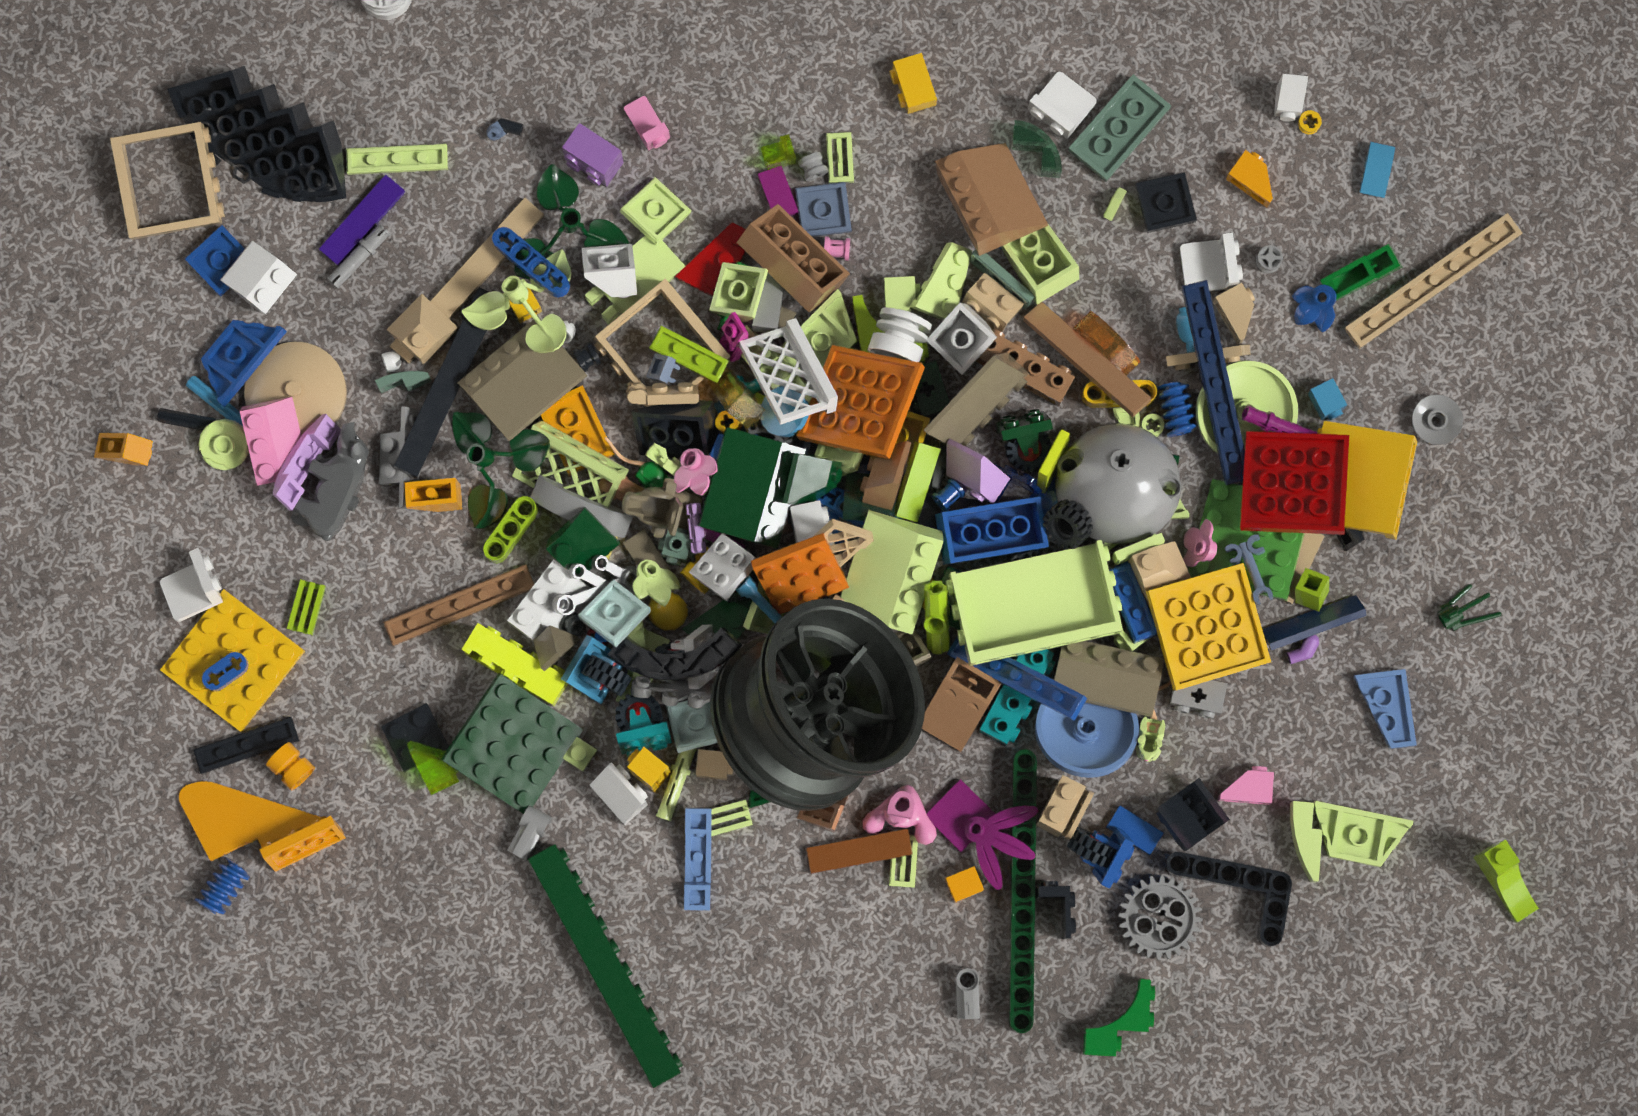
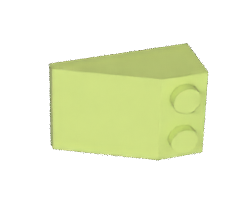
(1042, 263)

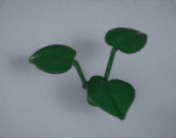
(560, 190)
(528, 452)

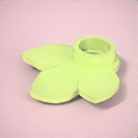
(656, 585)

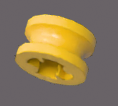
(1304, 127)

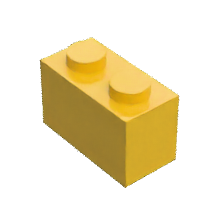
(914, 83)

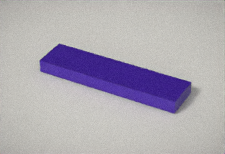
(362, 220)

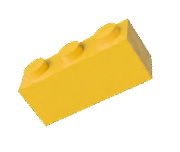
(648, 768)

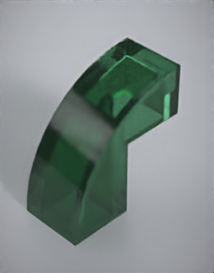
(1031, 138)

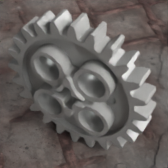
(1166, 895)

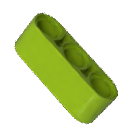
(511, 517)

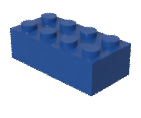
(992, 530)

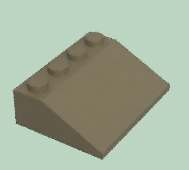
(519, 383)
(978, 400)

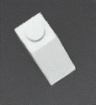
(1290, 96)

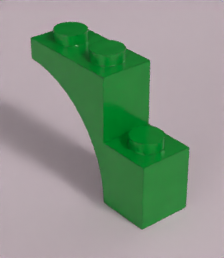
(1137, 1018)

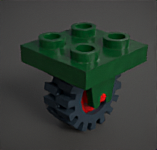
(1026, 438)

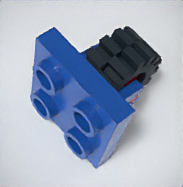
(1103, 852)

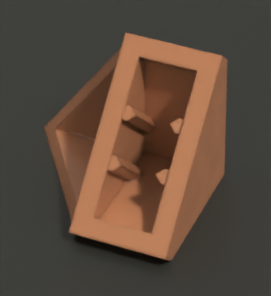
(824, 818)

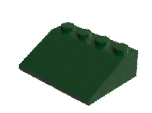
(749, 488)

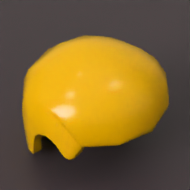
(670, 616)

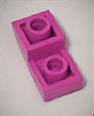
(733, 333)

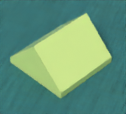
(738, 291)

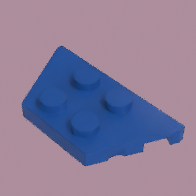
(238, 355)

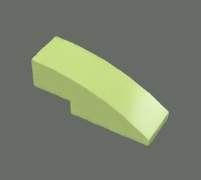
(1305, 839)

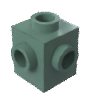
(672, 555)

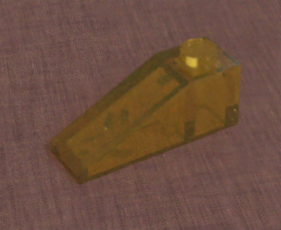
(737, 398)

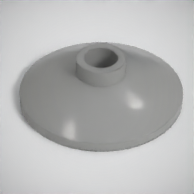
(1448, 413)

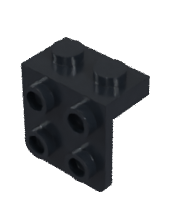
(1191, 814)
(1051, 889)

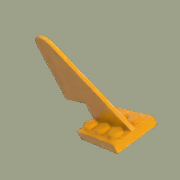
(231, 819)

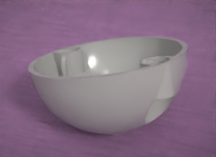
(1124, 500)

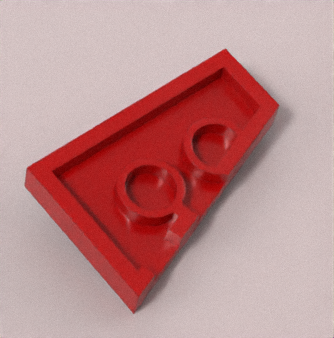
(705, 268)

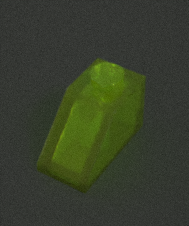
(433, 770)

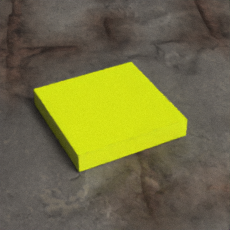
(1049, 466)

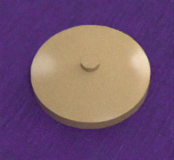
(306, 375)

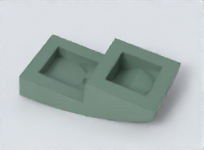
(411, 379)

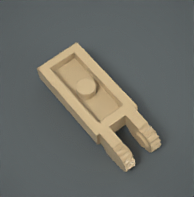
(662, 394)

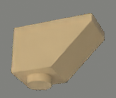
(1236, 310)

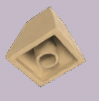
(422, 329)
(1158, 567)

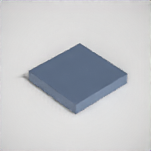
(824, 209)

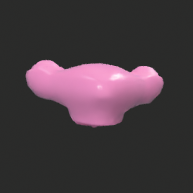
(902, 810)

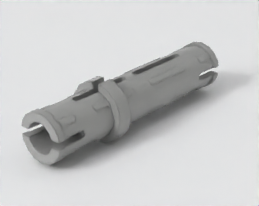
(359, 255)

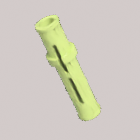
(675, 784)

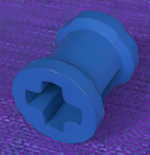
(948, 495)

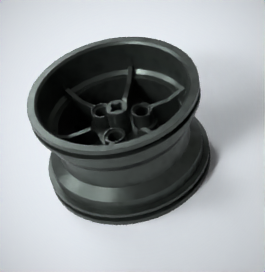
(790, 736)

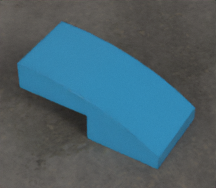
(1377, 169)

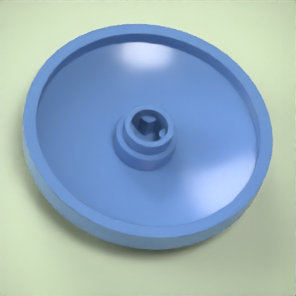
(1092, 744)

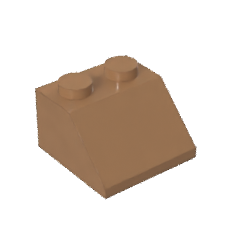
(885, 477)

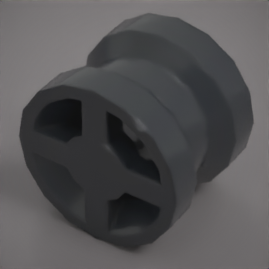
(587, 357)

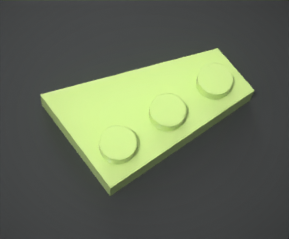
(946, 282)

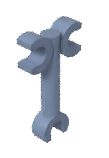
(1245, 551)

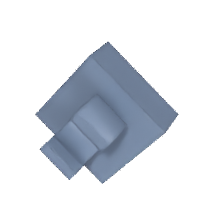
(661, 368)

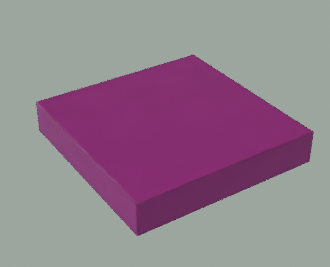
(953, 812)

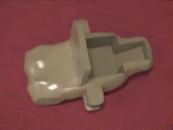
(661, 507)

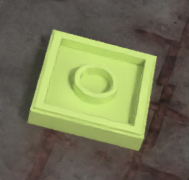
(655, 211)

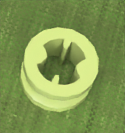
(1154, 417)

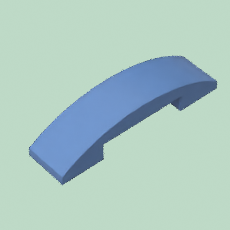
(697, 858)

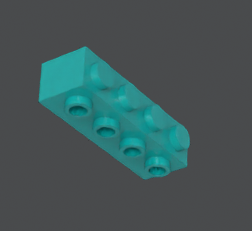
(1011, 705)

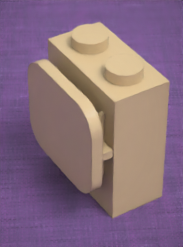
(1065, 808)

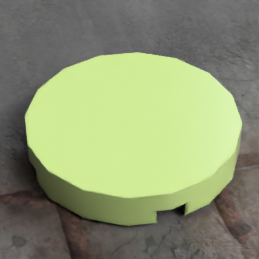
(223, 444)

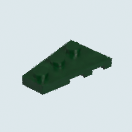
(723, 615)

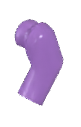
(1305, 652)

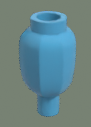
(1184, 329)

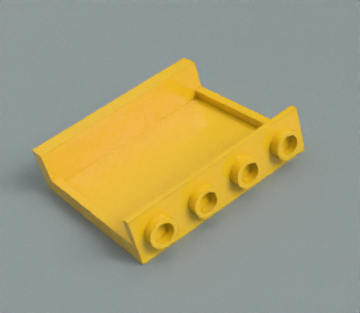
(1376, 478)

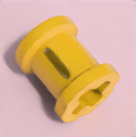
(724, 416)

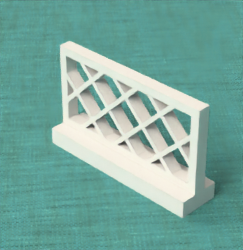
(810, 369)

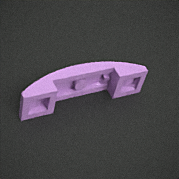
(295, 468)

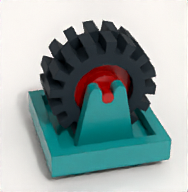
(641, 725)

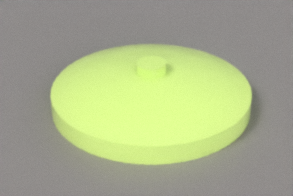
(1256, 386)

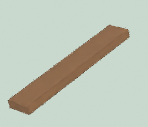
(1087, 359)
(459, 605)

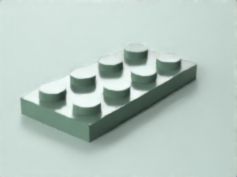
(1119, 128)

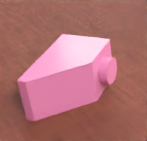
(1252, 787)

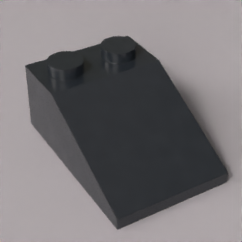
(676, 427)

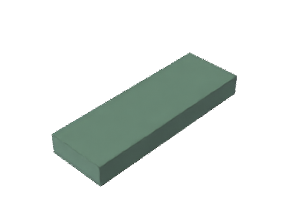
(1000, 275)

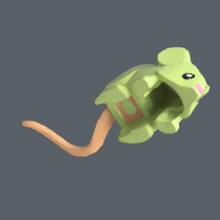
(1151, 735)

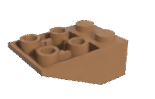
(959, 704)

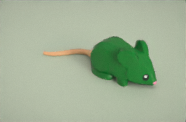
(648, 474)

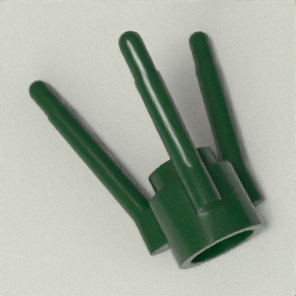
(1451, 615)

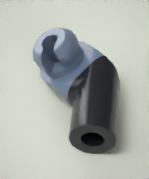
(502, 127)

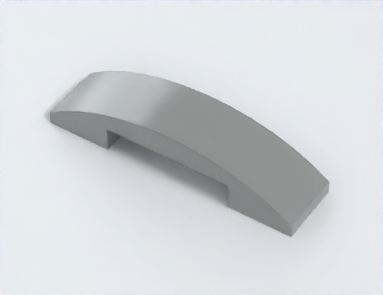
(567, 504)

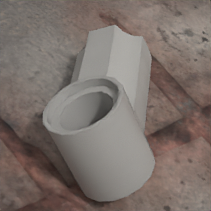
(530, 830)
(967, 997)

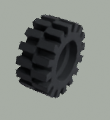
(1075, 517)

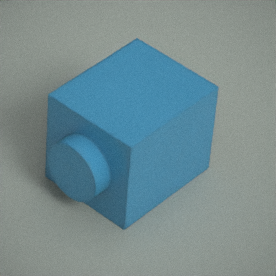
(1327, 400)

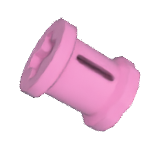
(837, 248)

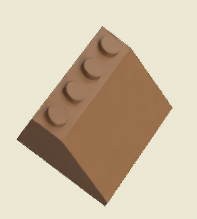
(990, 196)

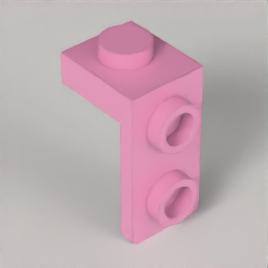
(647, 123)

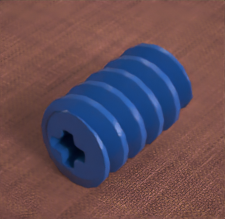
(1177, 409)
(223, 887)

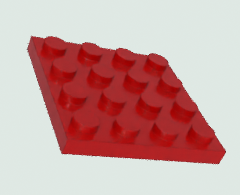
(1295, 482)

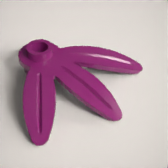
(990, 836)

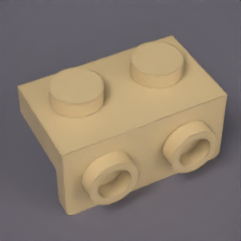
(992, 302)

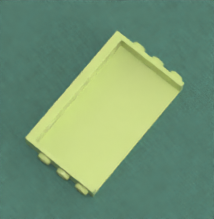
(1035, 603)

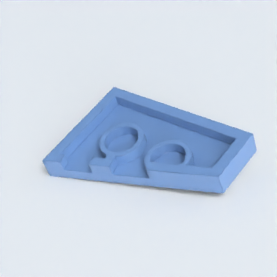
(1390, 705)

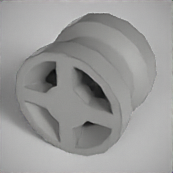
(813, 166)
(1269, 254)

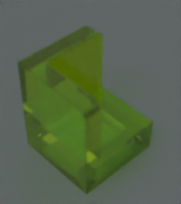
(779, 153)

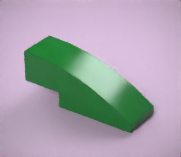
(1363, 272)

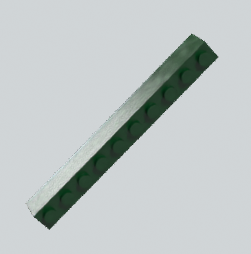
(604, 965)

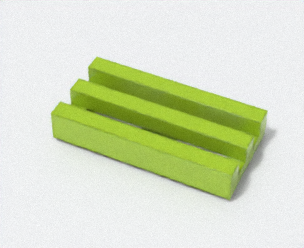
(300, 628)

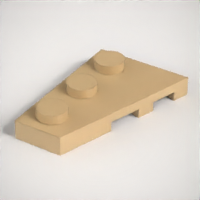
(1231, 354)

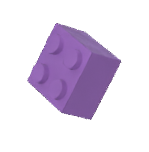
(592, 155)

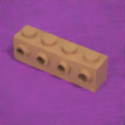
(1043, 378)

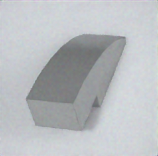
(769, 306)

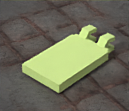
(651, 267)

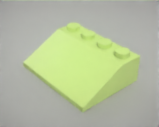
(893, 570)

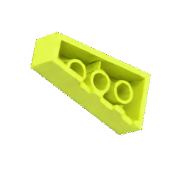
(515, 664)

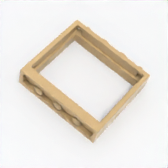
(207, 162)
(680, 307)

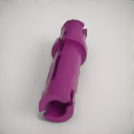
(1270, 422)

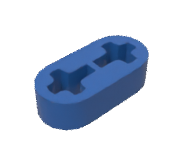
(220, 667)

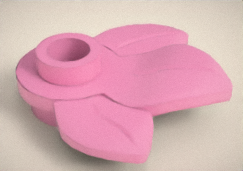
(695, 471)
(1199, 544)

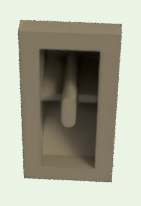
(553, 645)
(915, 647)

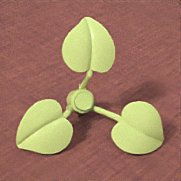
(489, 309)

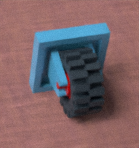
(595, 671)

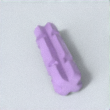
(695, 532)

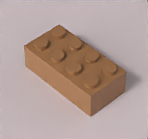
(793, 257)

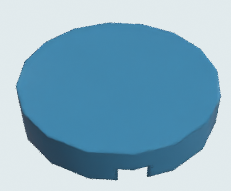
(771, 422)

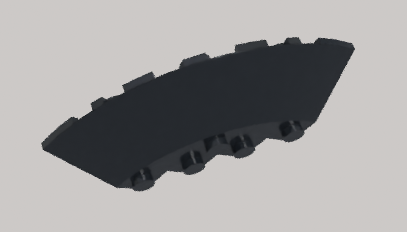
(263, 139)

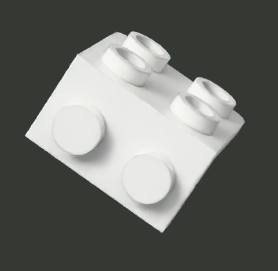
(1062, 105)
(1212, 262)
(192, 588)

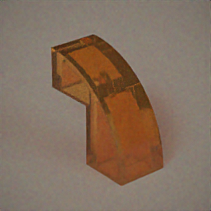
(1107, 342)

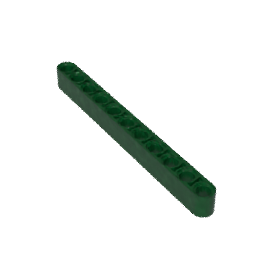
(1027, 904)

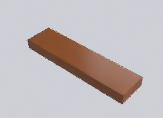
(859, 851)

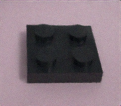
(1166, 202)
(413, 726)

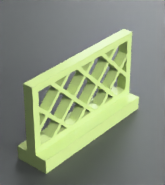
(584, 456)

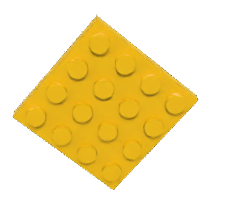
(1208, 626)
(226, 630)

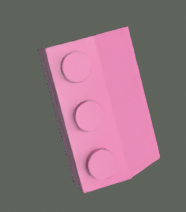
(270, 435)

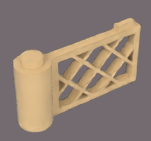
(848, 531)

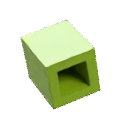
(1312, 589)

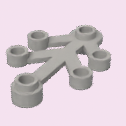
(598, 582)
(673, 692)

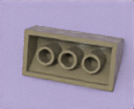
(1111, 676)

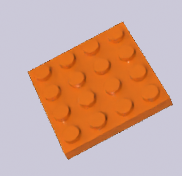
(871, 402)

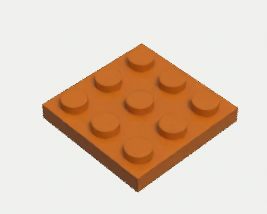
(800, 573)

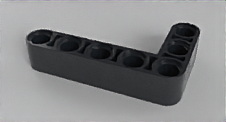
(1240, 882)

